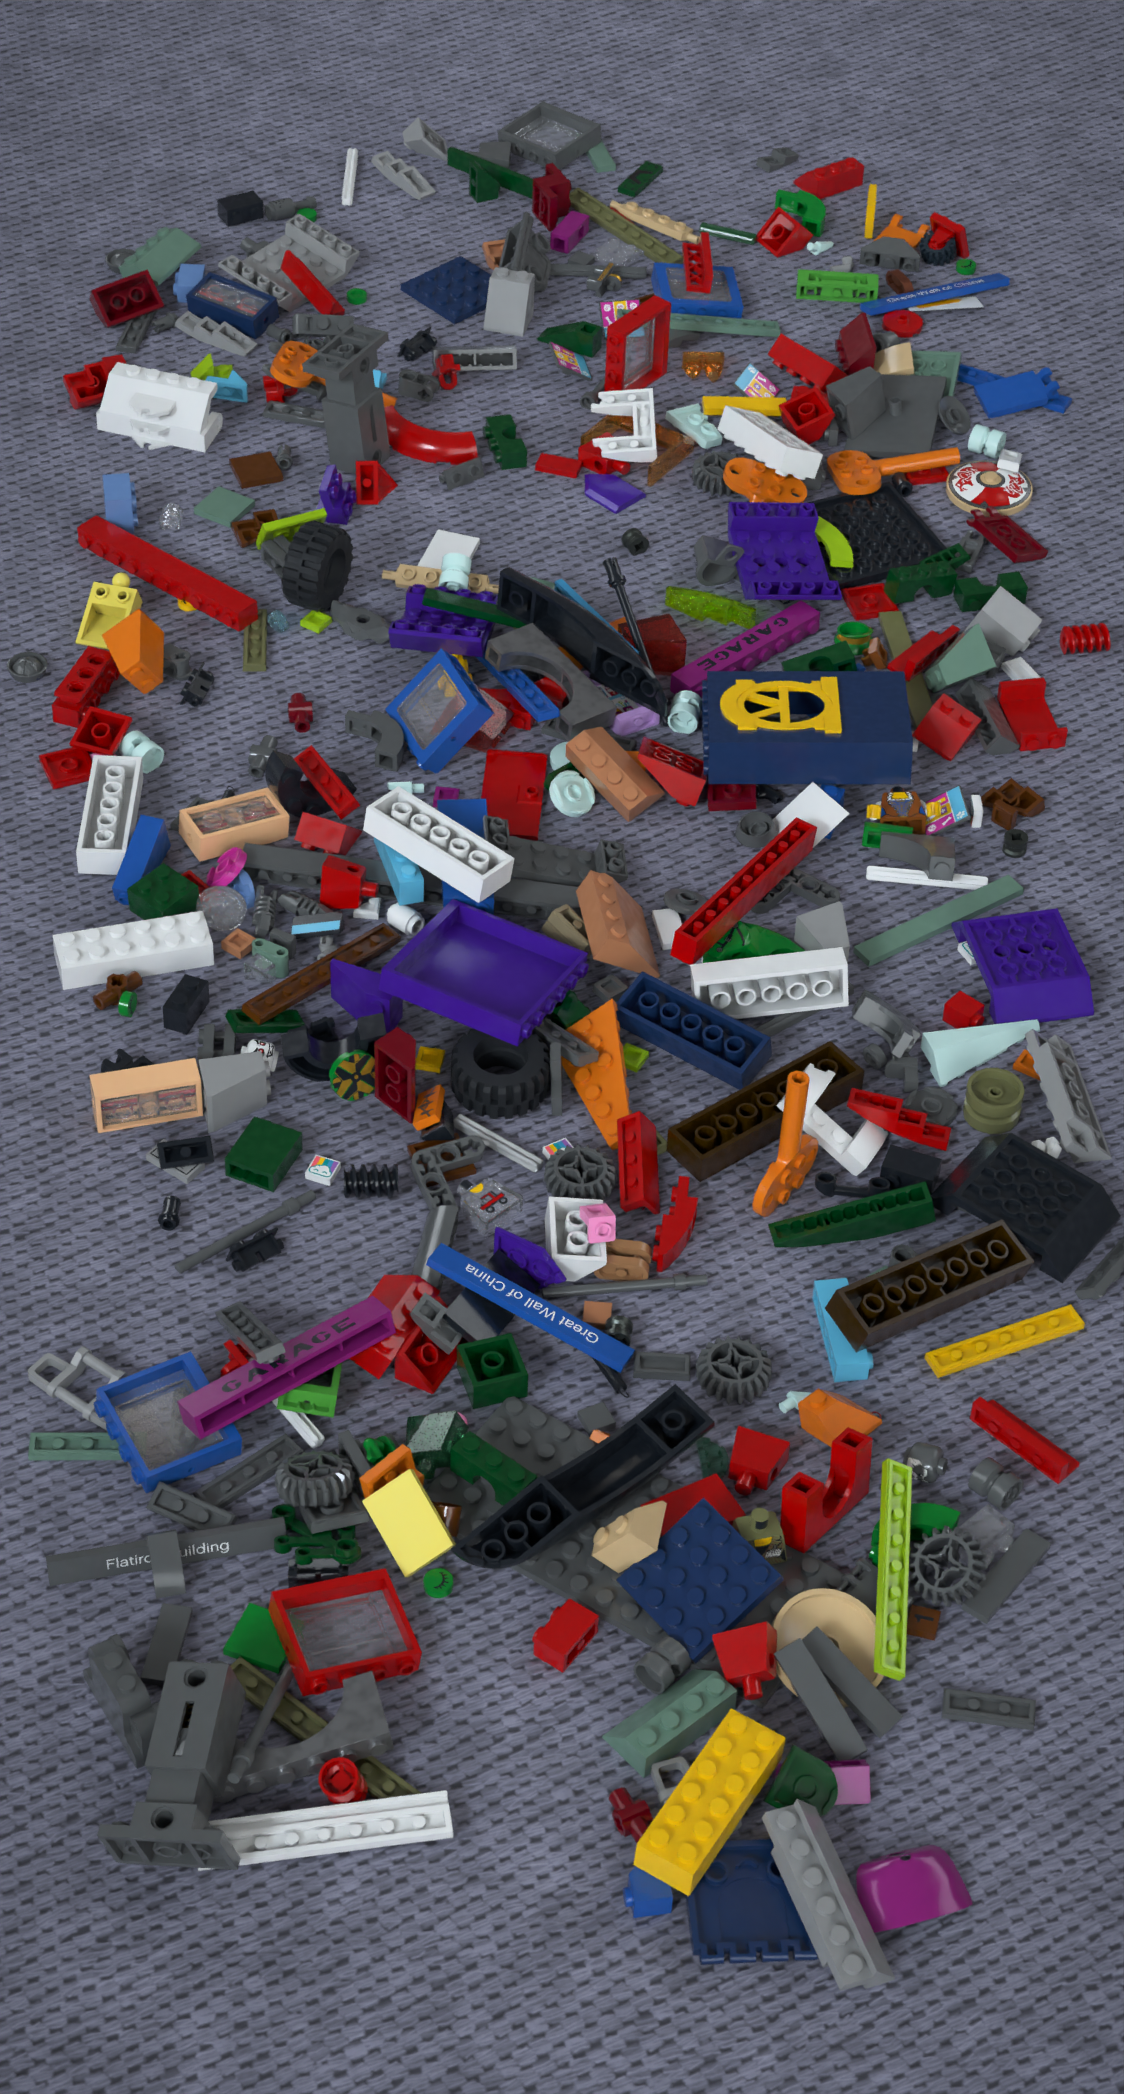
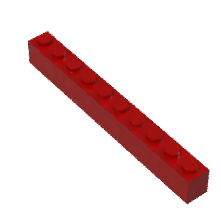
(168, 573)
(743, 891)

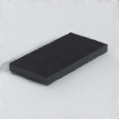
(479, 1317)

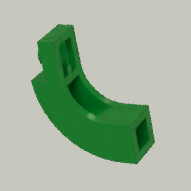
(805, 205)
(923, 1519)

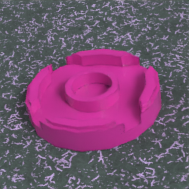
(229, 867)

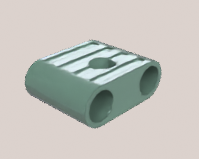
(274, 953)

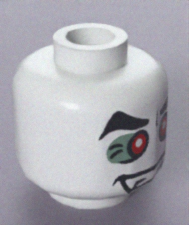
(267, 1049)

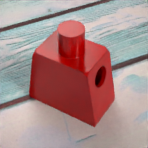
(592, 459)
(344, 884)
(756, 1460)
(748, 1657)

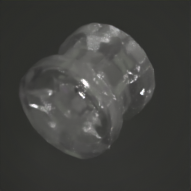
(166, 520)

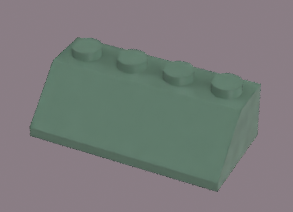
(161, 255)
(672, 1719)

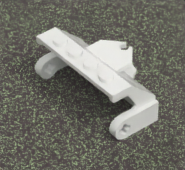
(159, 408)

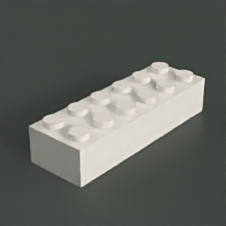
(770, 443)
(109, 813)
(438, 844)
(138, 946)
(773, 983)

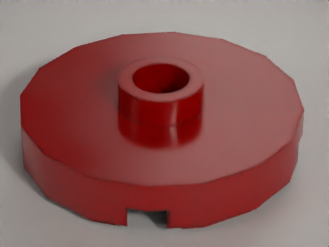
(902, 323)

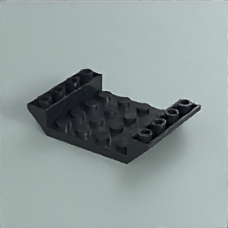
(1036, 1196)

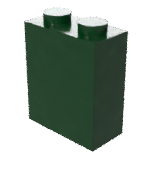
(263, 1154)

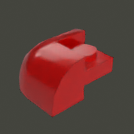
(87, 386)

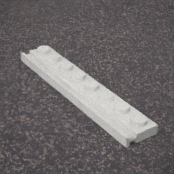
(338, 1828)

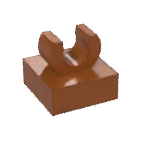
(875, 654)

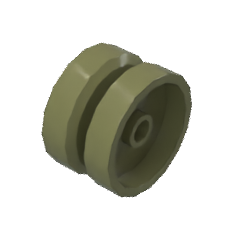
(993, 1100)

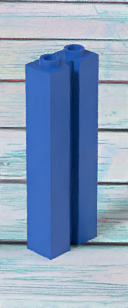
(470, 815)

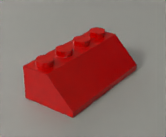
(804, 363)
(399, 1295)

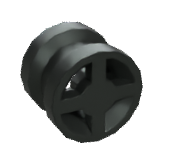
(635, 541)
(1015, 843)
(619, 1328)

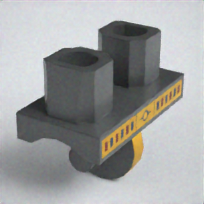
(603, 280)

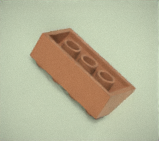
(613, 772)

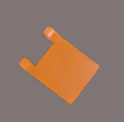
(895, 230)

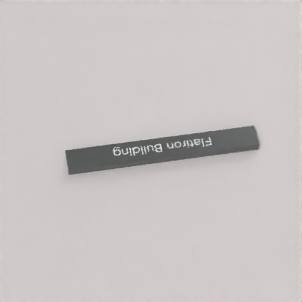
(134, 1555)

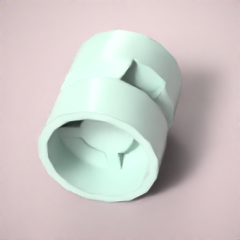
(986, 441)
(455, 571)
(685, 712)
(139, 745)

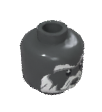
(926, 1461)

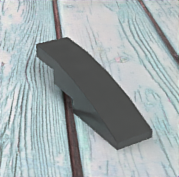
(820, 1701)

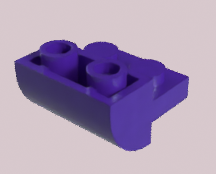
(336, 497)

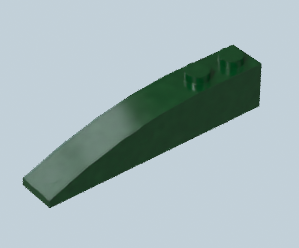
(858, 1219)

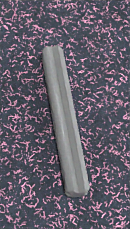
(498, 1143)

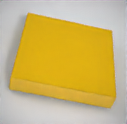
(870, 211)

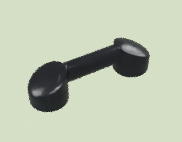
(826, 1184)

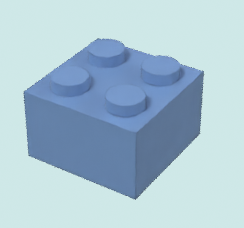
(120, 501)

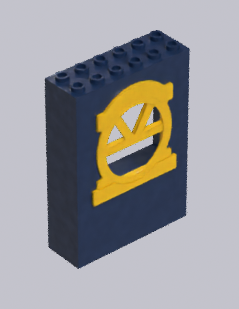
(855, 739)

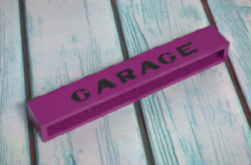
(750, 647)
(304, 1359)

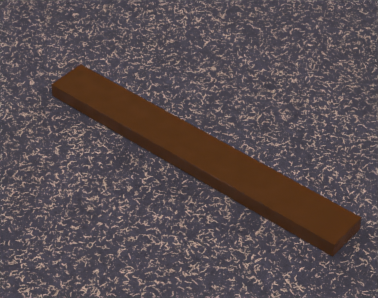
(318, 974)

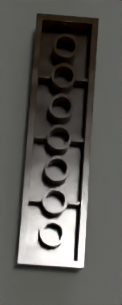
(751, 1115)
(928, 1285)

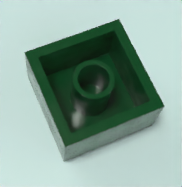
(162, 894)
(492, 1370)

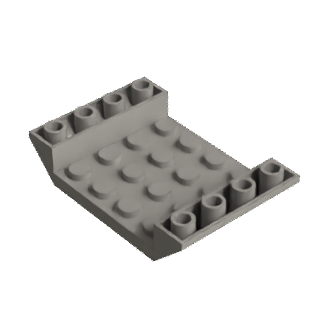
(317, 248)

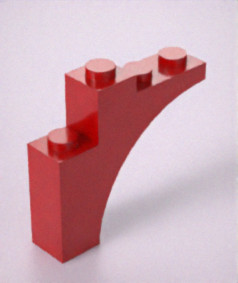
(522, 718)

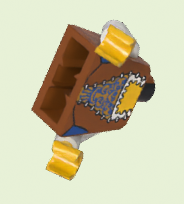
(903, 810)

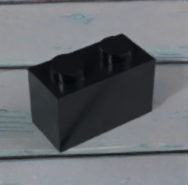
(240, 208)
(186, 1004)
(910, 1167)

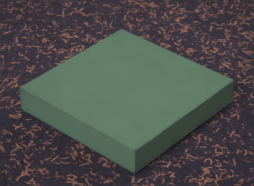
(224, 506)

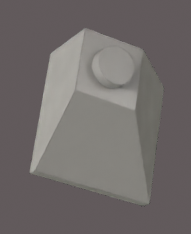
(425, 140)

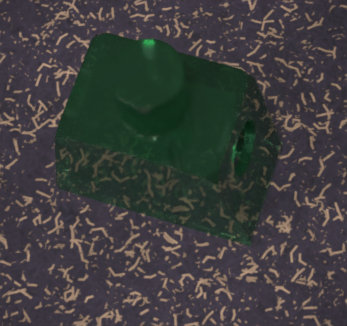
(432, 1438)

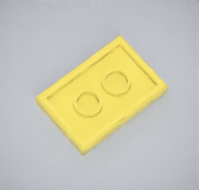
(409, 1523)

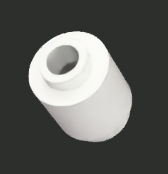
(405, 919)

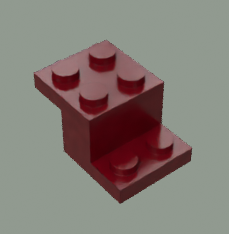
(551, 196)

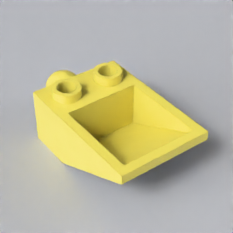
(106, 608)

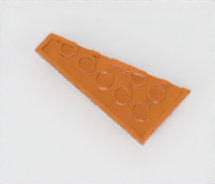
(604, 1081)

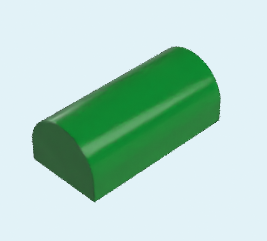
(873, 830)

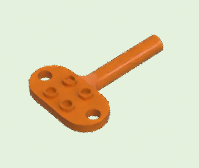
(289, 370)
(860, 475)
(762, 483)
(795, 1150)

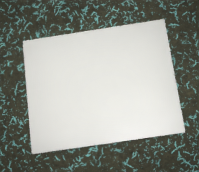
(815, 808)

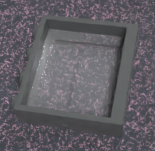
(550, 135)

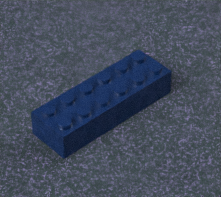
(693, 1031)

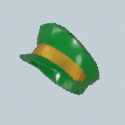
(856, 634)

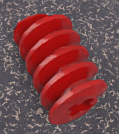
(1086, 637)

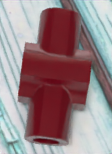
(300, 712)
(629, 1815)

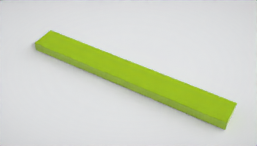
(893, 1570)

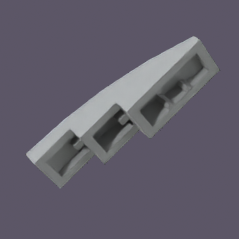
(403, 176)
(220, 336)

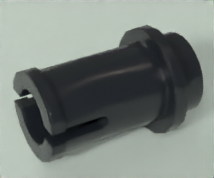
(902, 485)
(169, 1217)

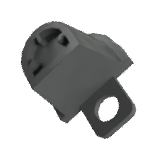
(715, 560)

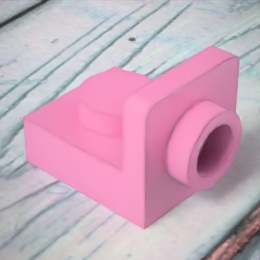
(599, 1222)

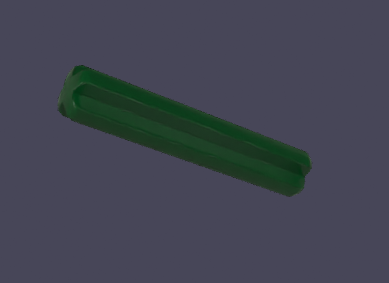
(728, 233)

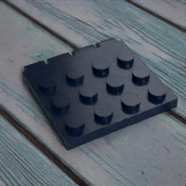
(745, 1909)

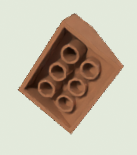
(615, 925)

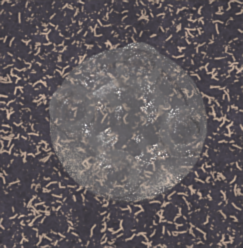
(222, 908)

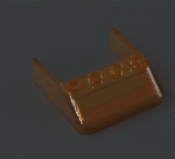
(678, 445)

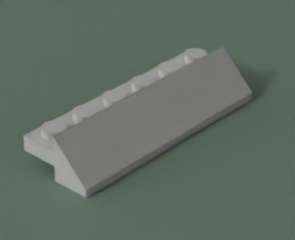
(1067, 1098)
(825, 1897)

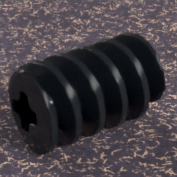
(370, 1180)

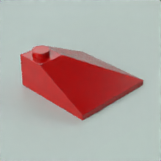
(674, 770)

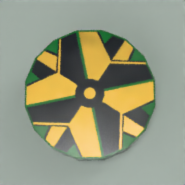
(353, 1075)

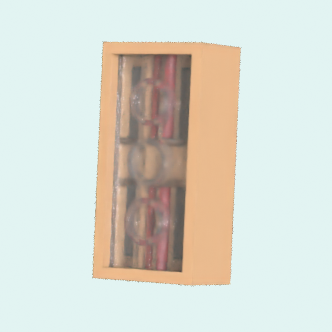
(232, 822)
(146, 1095)

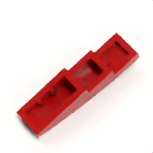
(890, 1115)

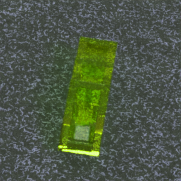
(707, 605)

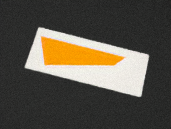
(952, 303)

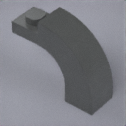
(384, 731)
(887, 1021)

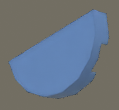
(243, 884)

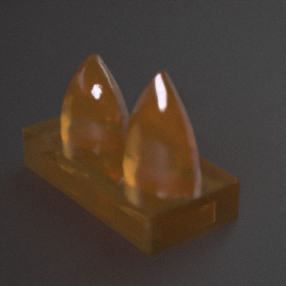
(709, 361)

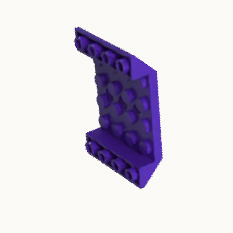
(775, 536)
(432, 628)
(1033, 983)

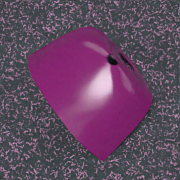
(912, 1890)

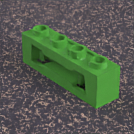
(836, 285)

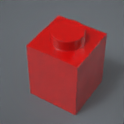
(963, 1011)

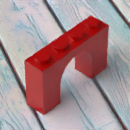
(814, 1508)

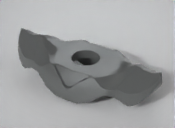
(347, 617)

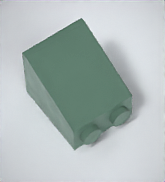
(962, 660)

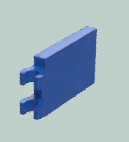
(1016, 393)

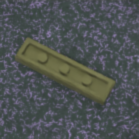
(255, 644)

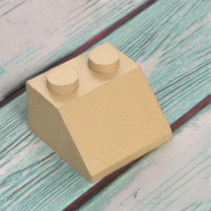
(630, 1537)

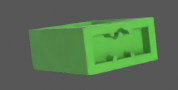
(321, 1398)

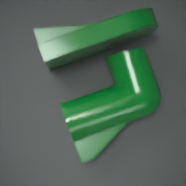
(378, 1448)

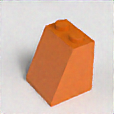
(137, 650)

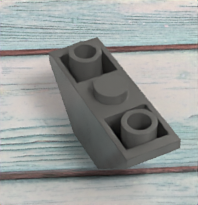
(890, 253)

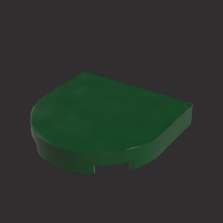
(804, 1779)

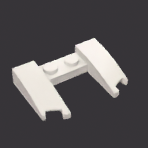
(633, 403)
(851, 1152)

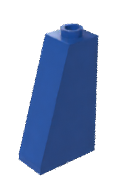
(143, 855)

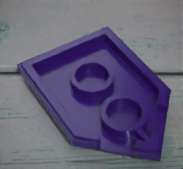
(611, 491)
(529, 1257)

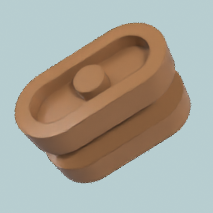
(626, 1261)

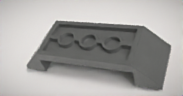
(555, 863)

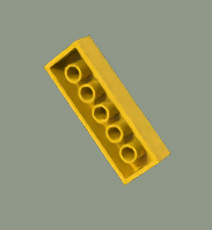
(709, 1802)

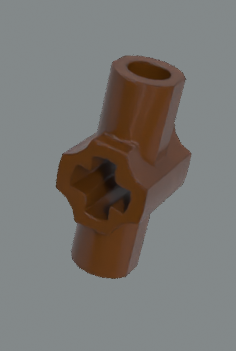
(115, 987)

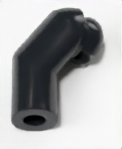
(764, 791)

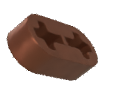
(899, 282)

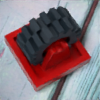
(943, 241)

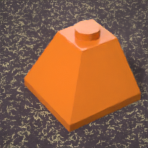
(829, 1414)

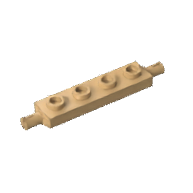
(655, 221)
(409, 575)

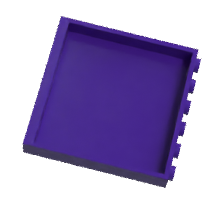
(484, 972)

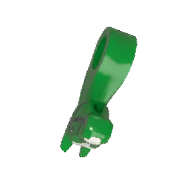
(749, 941)

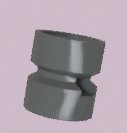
(991, 1481)
(662, 1664)

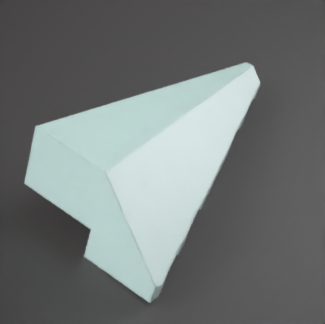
(960, 1049)

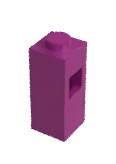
(569, 232)

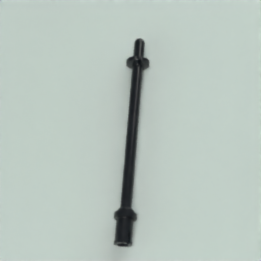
(617, 582)

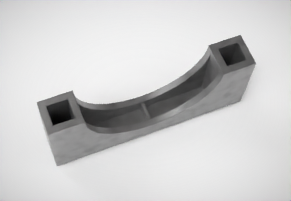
(533, 651)
(353, 1733)

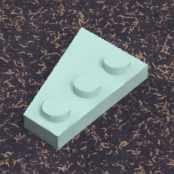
(695, 425)

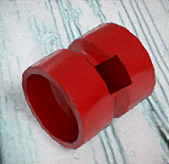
(342, 1781)

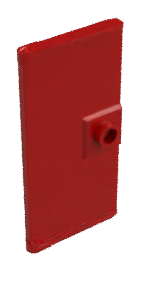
(515, 789)

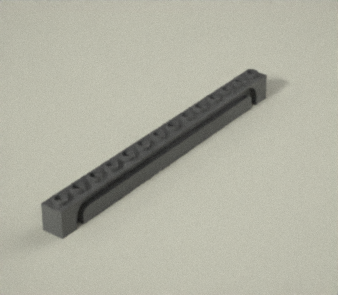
(304, 870)

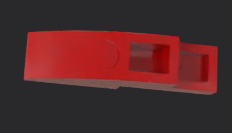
(676, 1226)

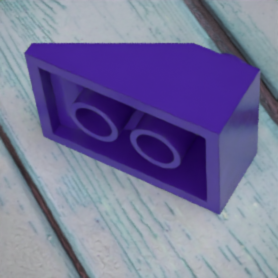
(360, 996)

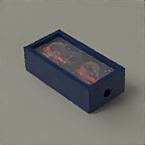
(234, 303)

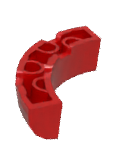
(426, 443)

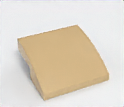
(895, 360)

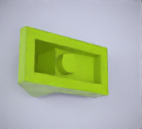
(206, 368)

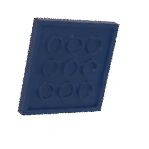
(452, 289)
(700, 1579)

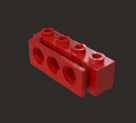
(84, 686)

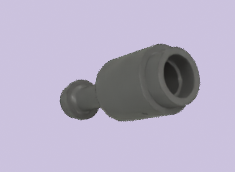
(286, 208)

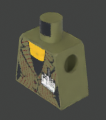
(763, 1534)

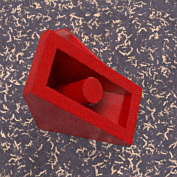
(372, 483)

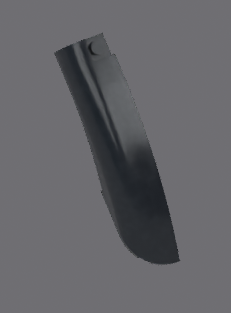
(583, 636)
(588, 1485)

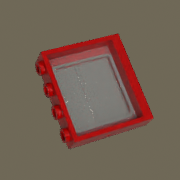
(638, 346)
(344, 1631)

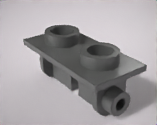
(462, 473)

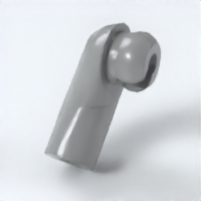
(845, 267)
(326, 946)

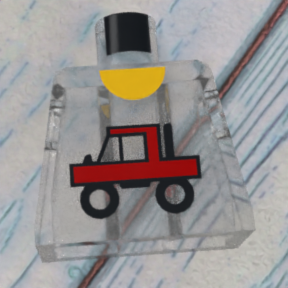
(488, 1205)

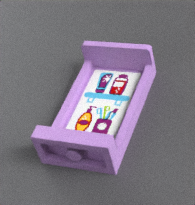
(629, 715)

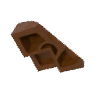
(247, 531)
(1023, 799)

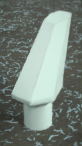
(819, 247)
(408, 786)
(792, 1400)

